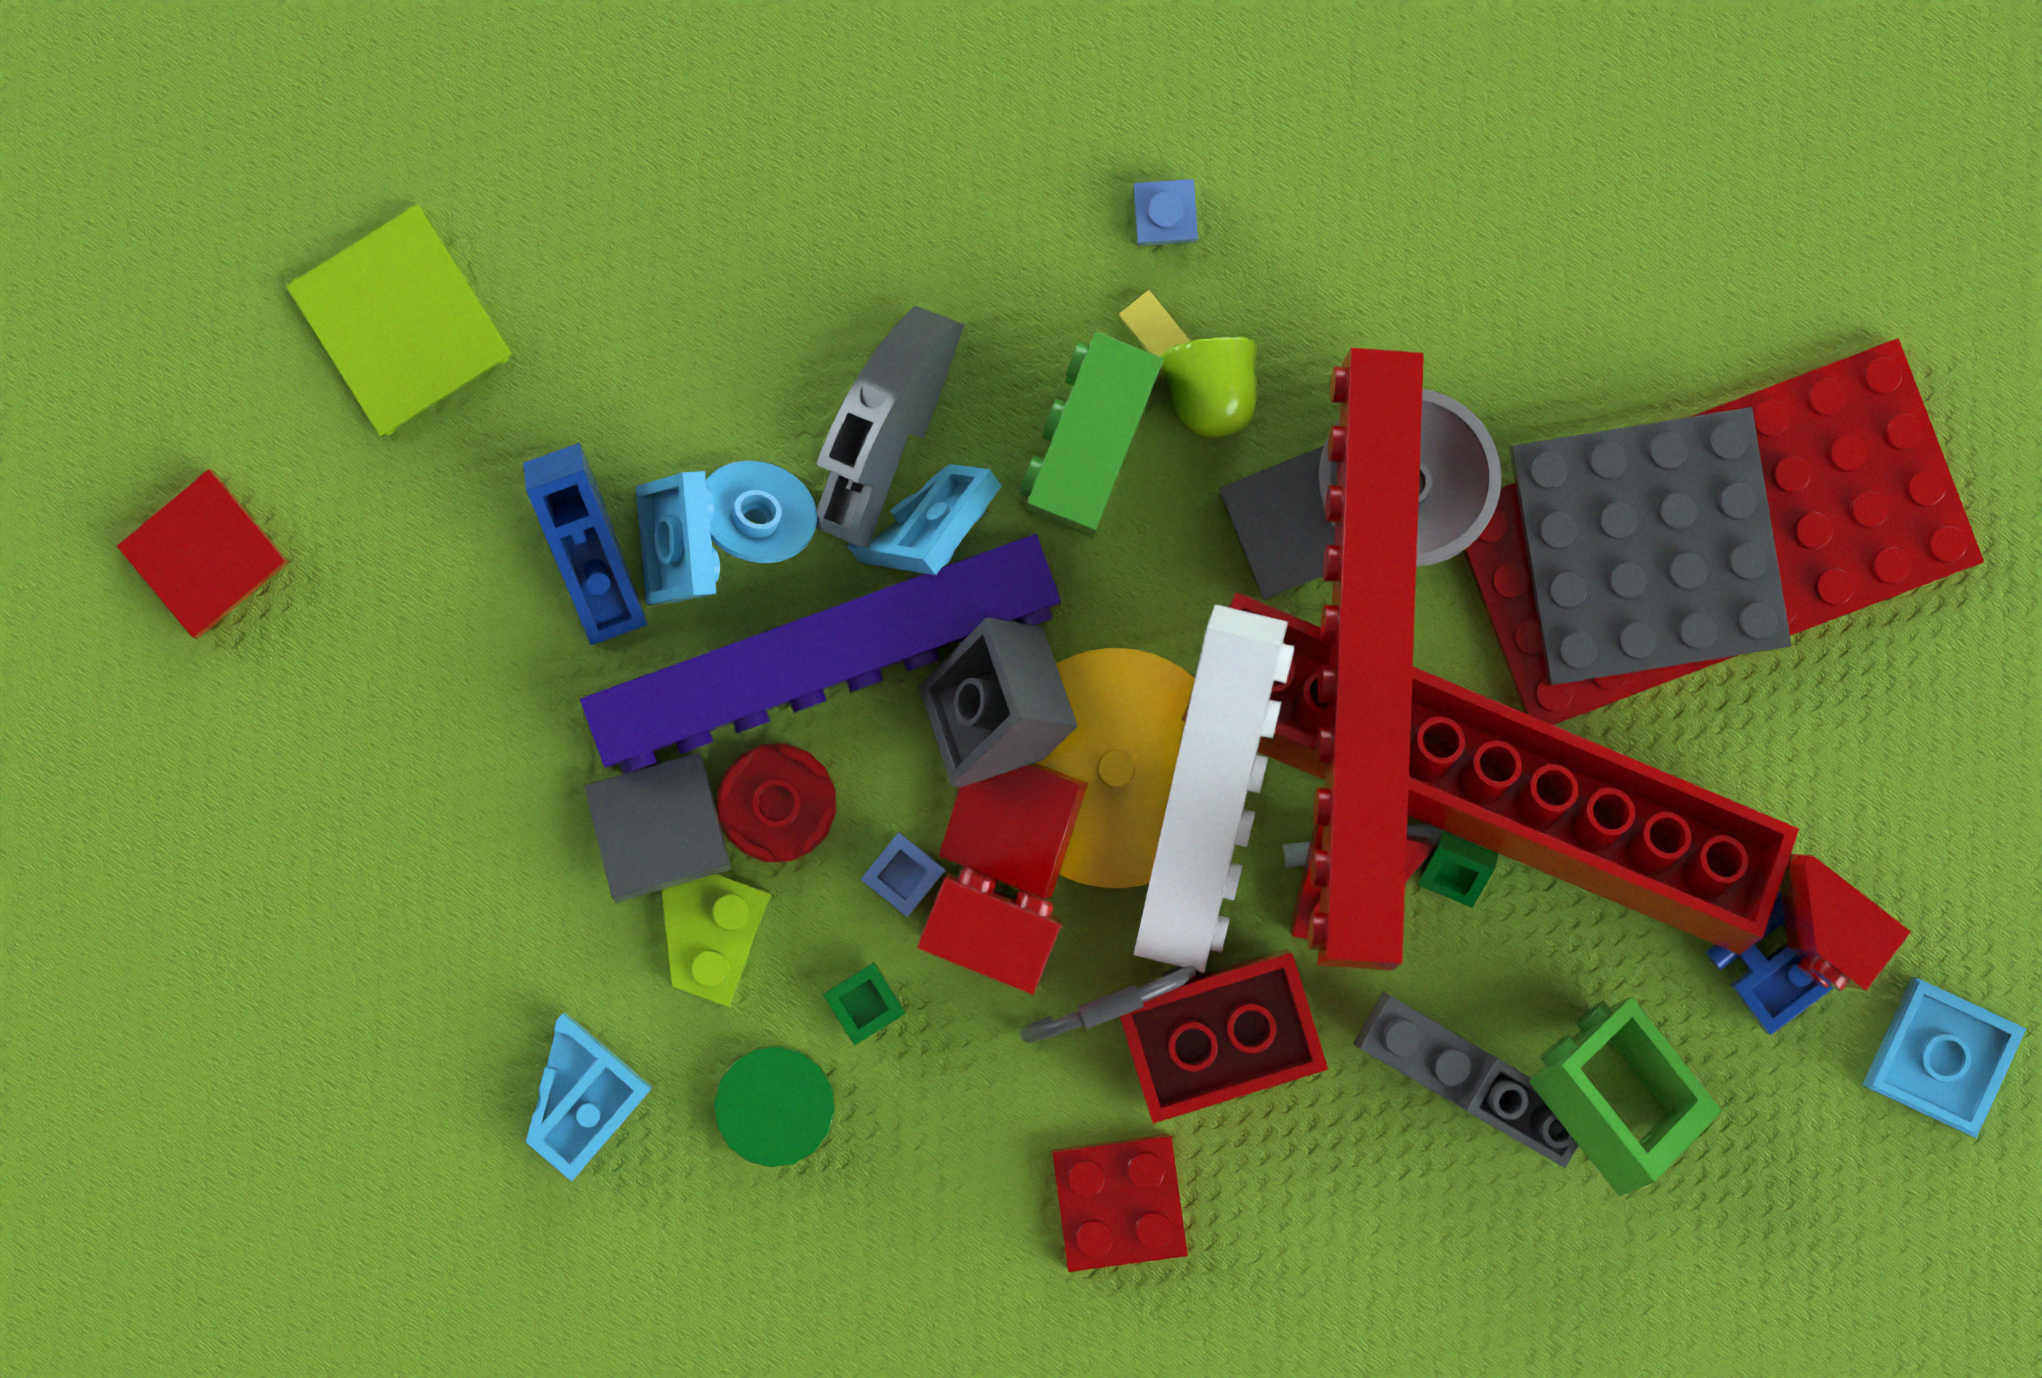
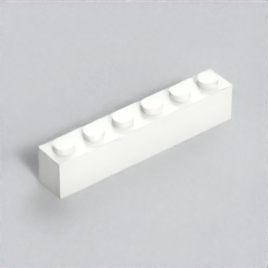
(1211, 785)

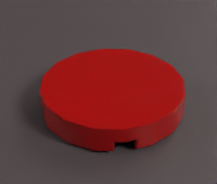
(776, 802)

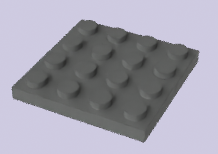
(1650, 546)

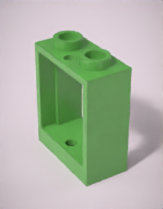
(1594, 1123)

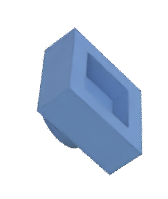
(1165, 212)
(903, 874)

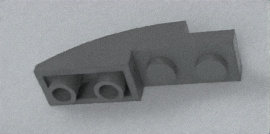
(884, 406)
(1464, 1076)

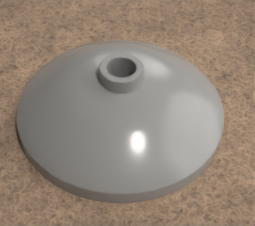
(1455, 482)

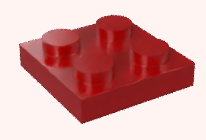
(1119, 1202)

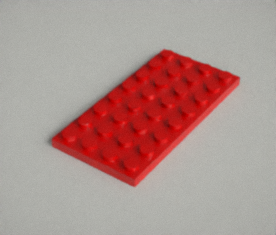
(1853, 510)

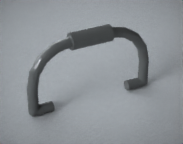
(1108, 1006)

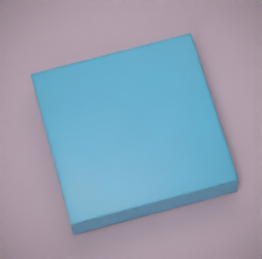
(1944, 1057)

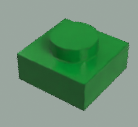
(1457, 869)
(864, 1003)

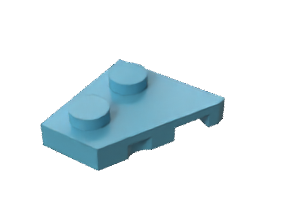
(581, 1098)

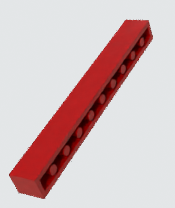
(1369, 660)

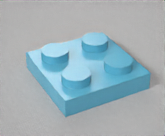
(677, 538)

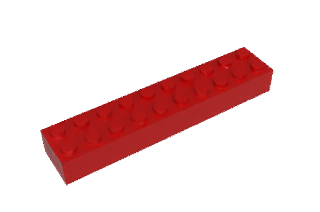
(1558, 801)

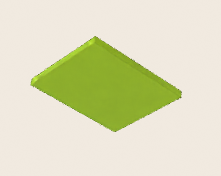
(399, 320)

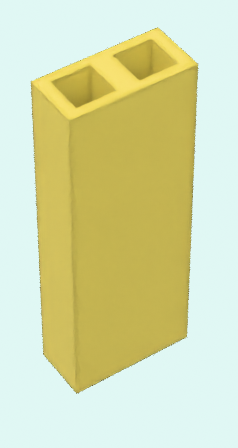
(1152, 325)

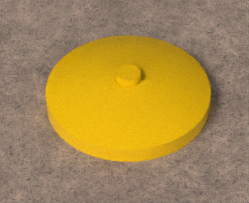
(1127, 753)

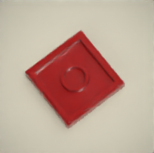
(202, 554)
(1015, 826)

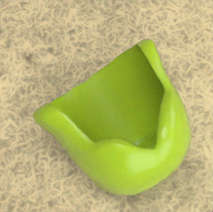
(1213, 384)

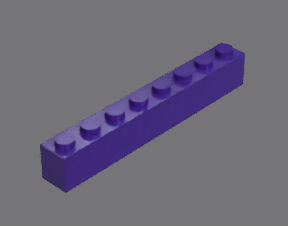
(818, 653)

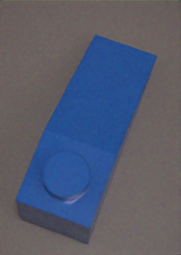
(583, 543)

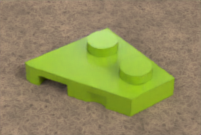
(711, 934)

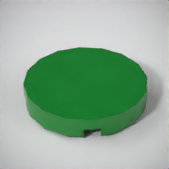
(774, 1106)

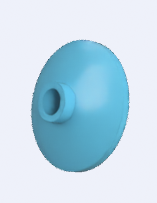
(764, 495)

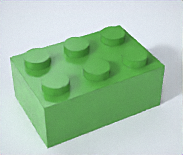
(1090, 433)

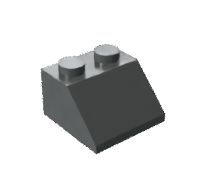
(997, 702)

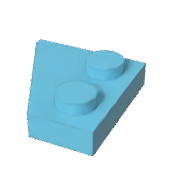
(932, 521)

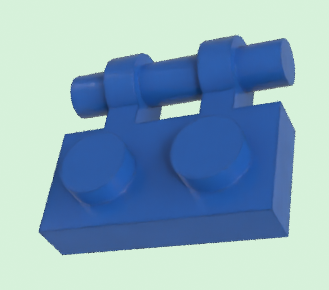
(1773, 985)

